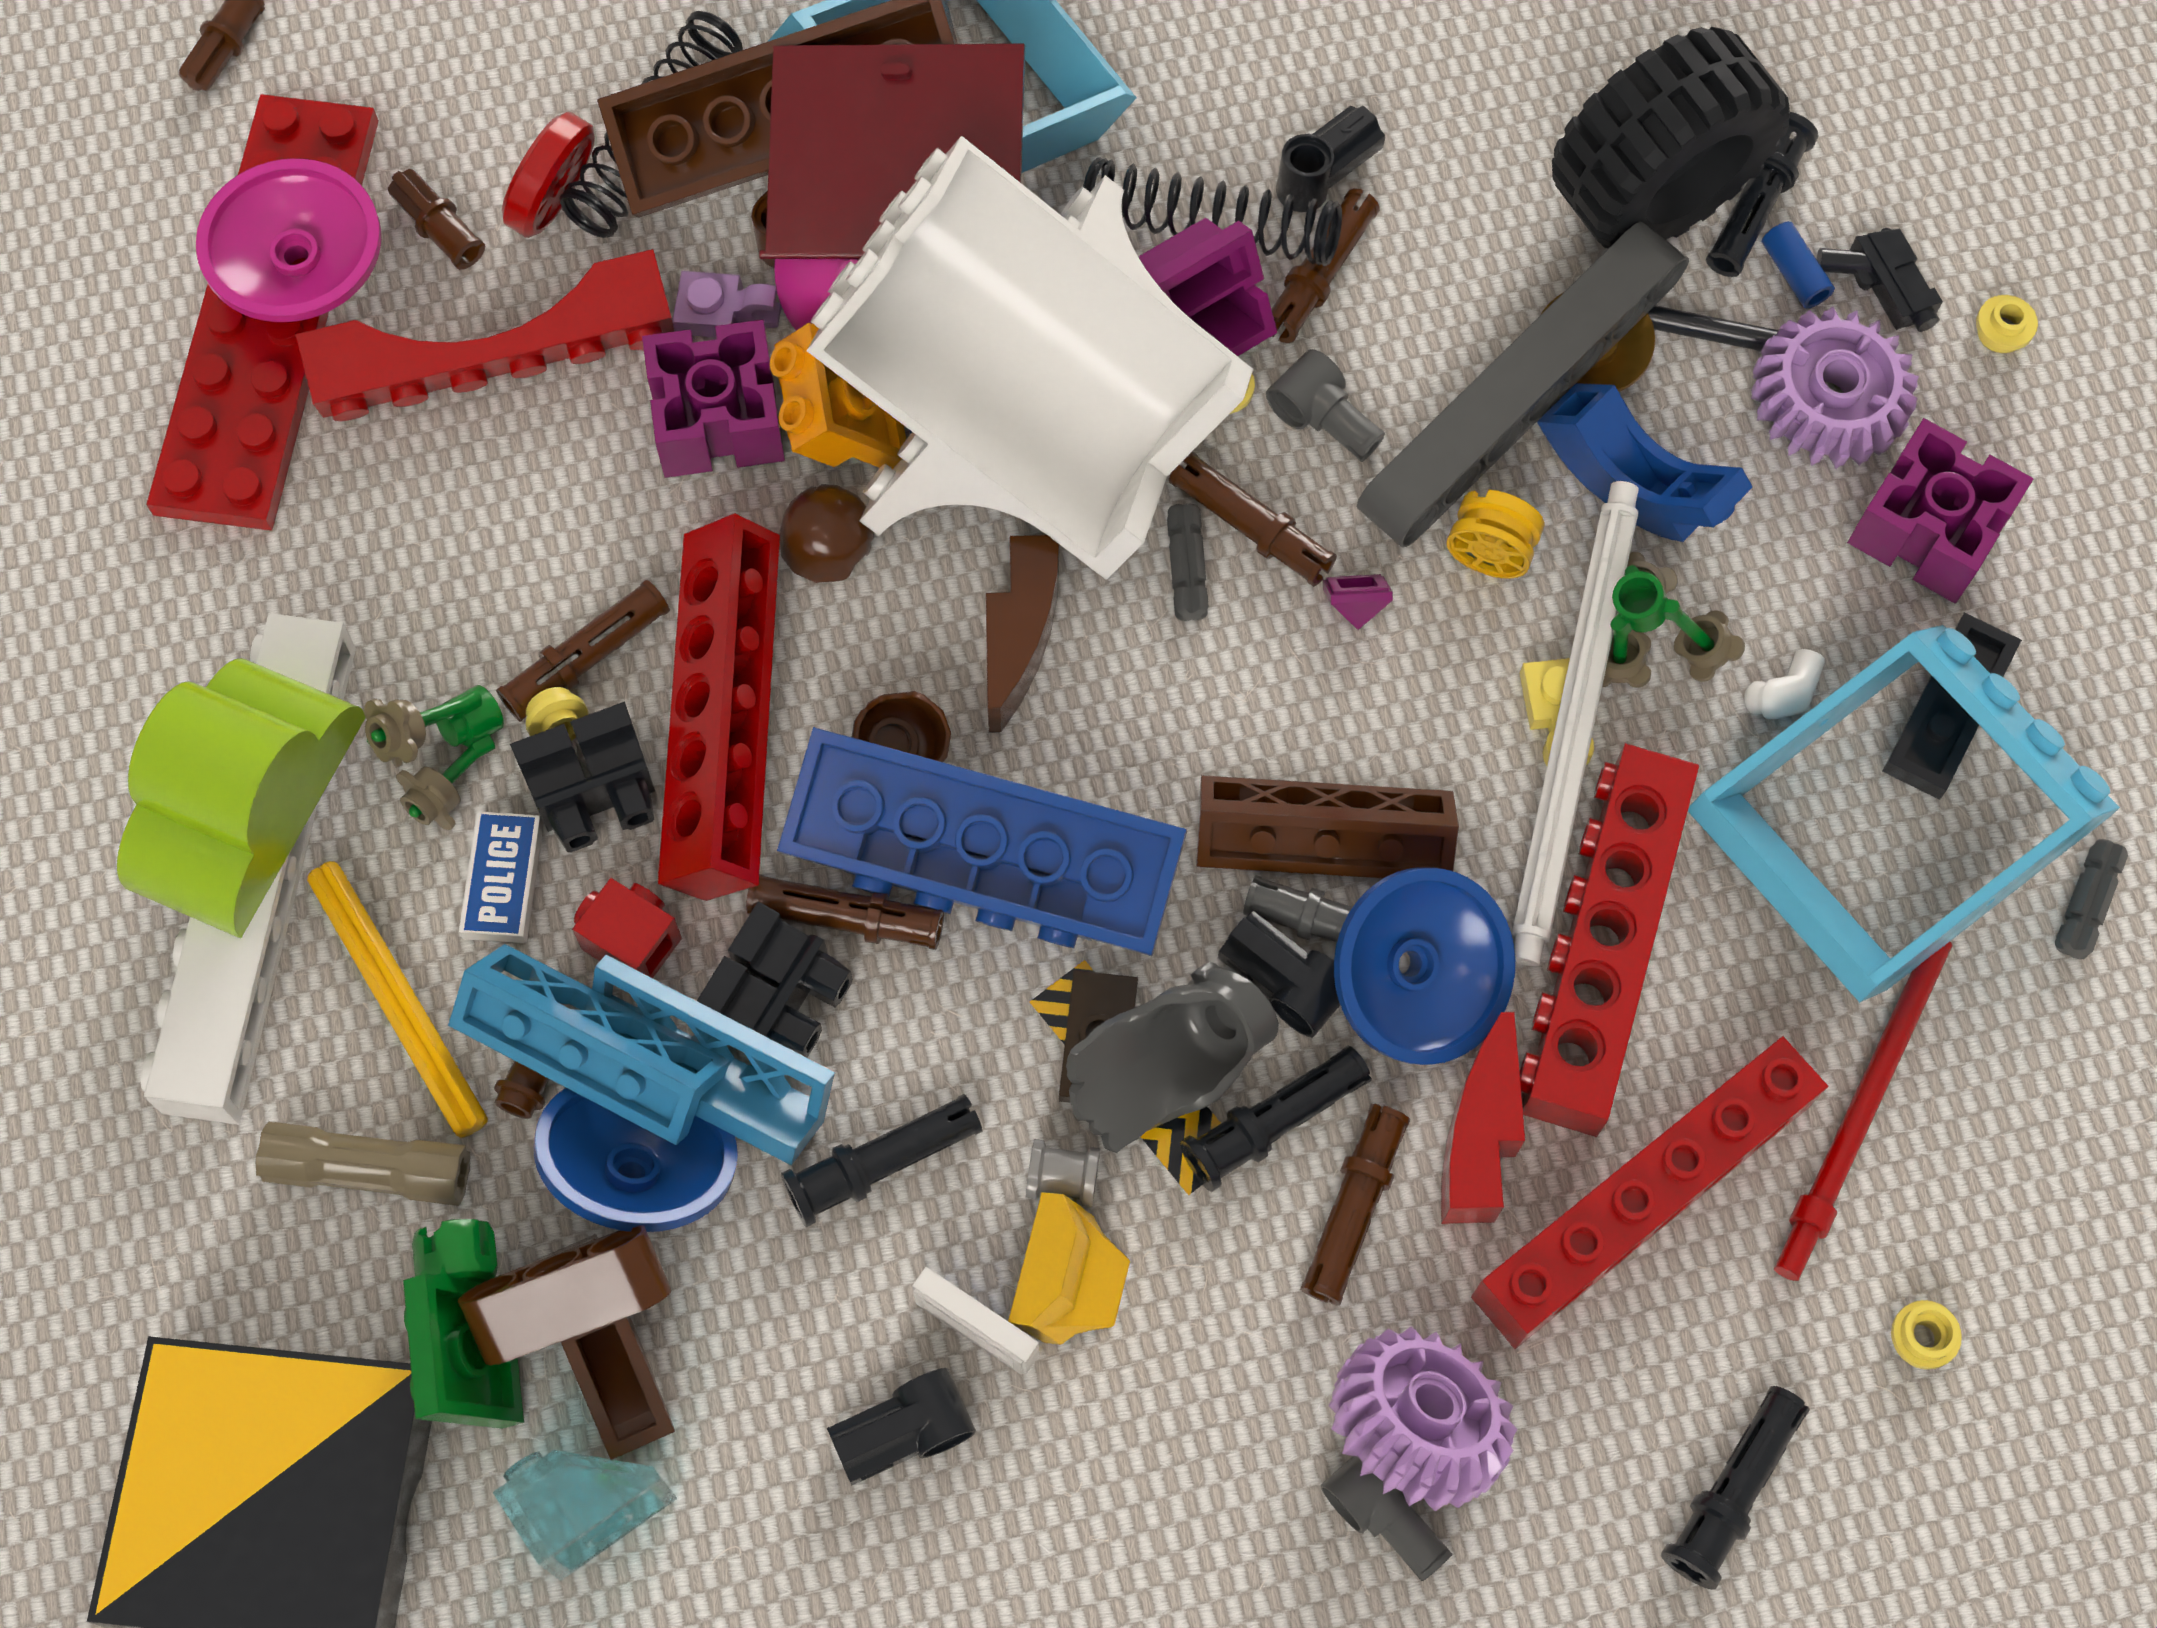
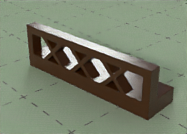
(1325, 831)

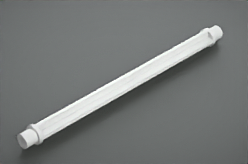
(1574, 726)

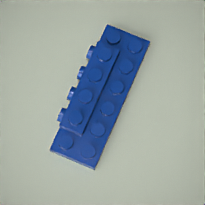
(982, 844)

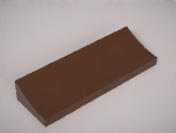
(713, 120)

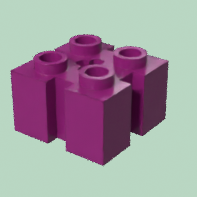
(713, 398)
(1940, 510)

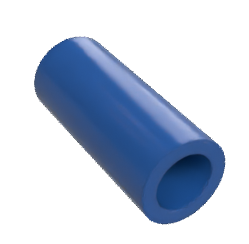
(1798, 265)

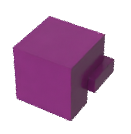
(1214, 280)

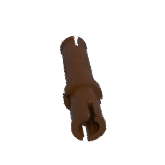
(1309, 284)
(1271, 532)
(642, 608)
(855, 913)
(1364, 1180)

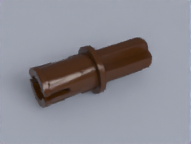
(219, 42)
(436, 219)

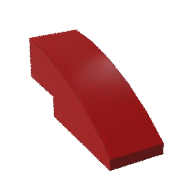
(1483, 1130)

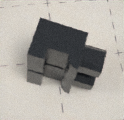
(616, 779)
(770, 977)

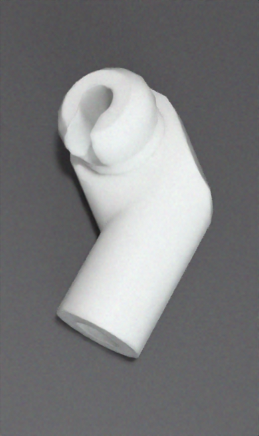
(1787, 694)

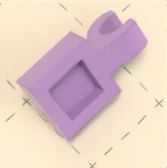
(719, 299)

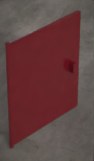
(864, 120)

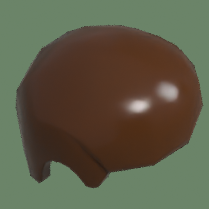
(824, 533)
(906, 724)

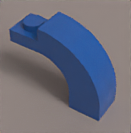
(1606, 445)

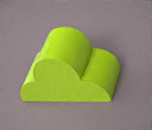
(227, 789)

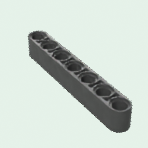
(1522, 384)

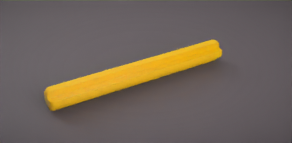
(397, 1000)

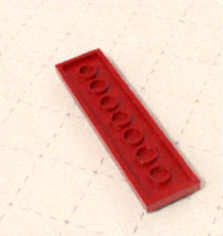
(244, 374)

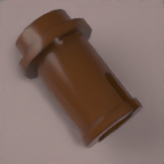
(521, 1091)

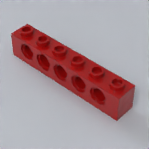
(720, 709)
(1660, 792)
(1648, 1192)

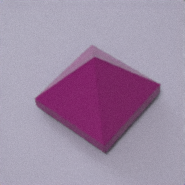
(1358, 596)

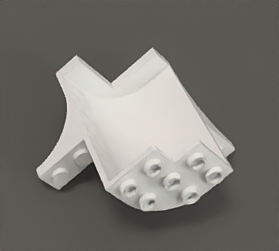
(1023, 358)

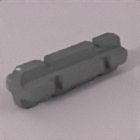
(1187, 562)
(2091, 899)

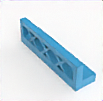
(582, 1045)
(751, 1099)

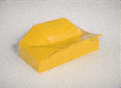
(1068, 1274)

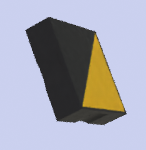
(261, 1491)

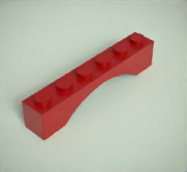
(362, 367)

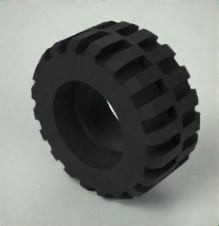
(1671, 136)

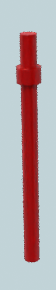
(1815, 1212)

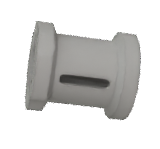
(1062, 1172)

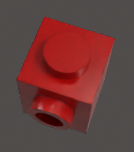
(626, 927)

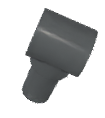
(1315, 396)
(1366, 1507)

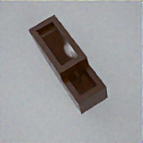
(1020, 625)
(617, 1383)

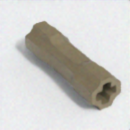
(315, 1157)

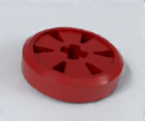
(546, 172)

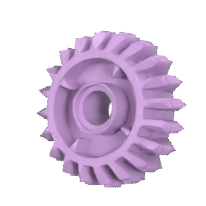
(1856, 359)
(1422, 1418)

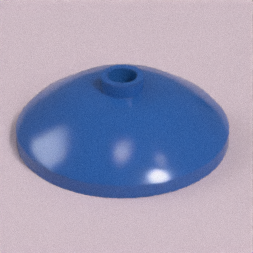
(1456, 971)
(627, 1174)

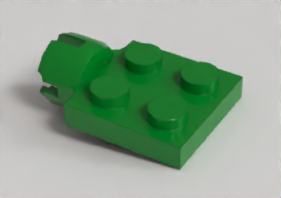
(446, 1366)

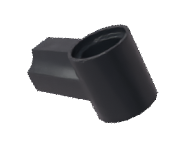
(1321, 159)
(1295, 981)
(919, 1420)

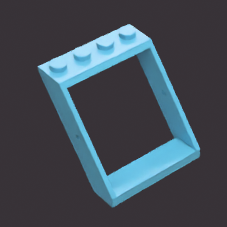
(1055, 51)
(1799, 893)

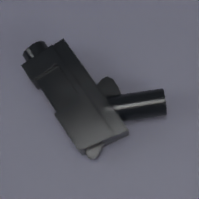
(1888, 267)

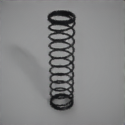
(588, 197)
(1323, 249)

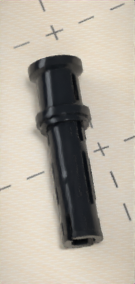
(1735, 245)
(1251, 1131)
(852, 1171)
(1723, 1512)

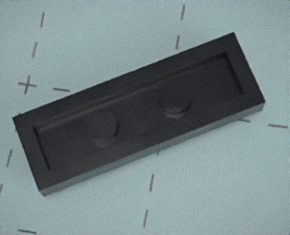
(1938, 725)

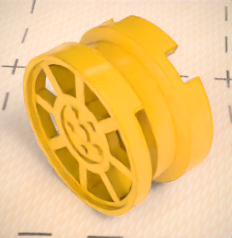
(1496, 531)

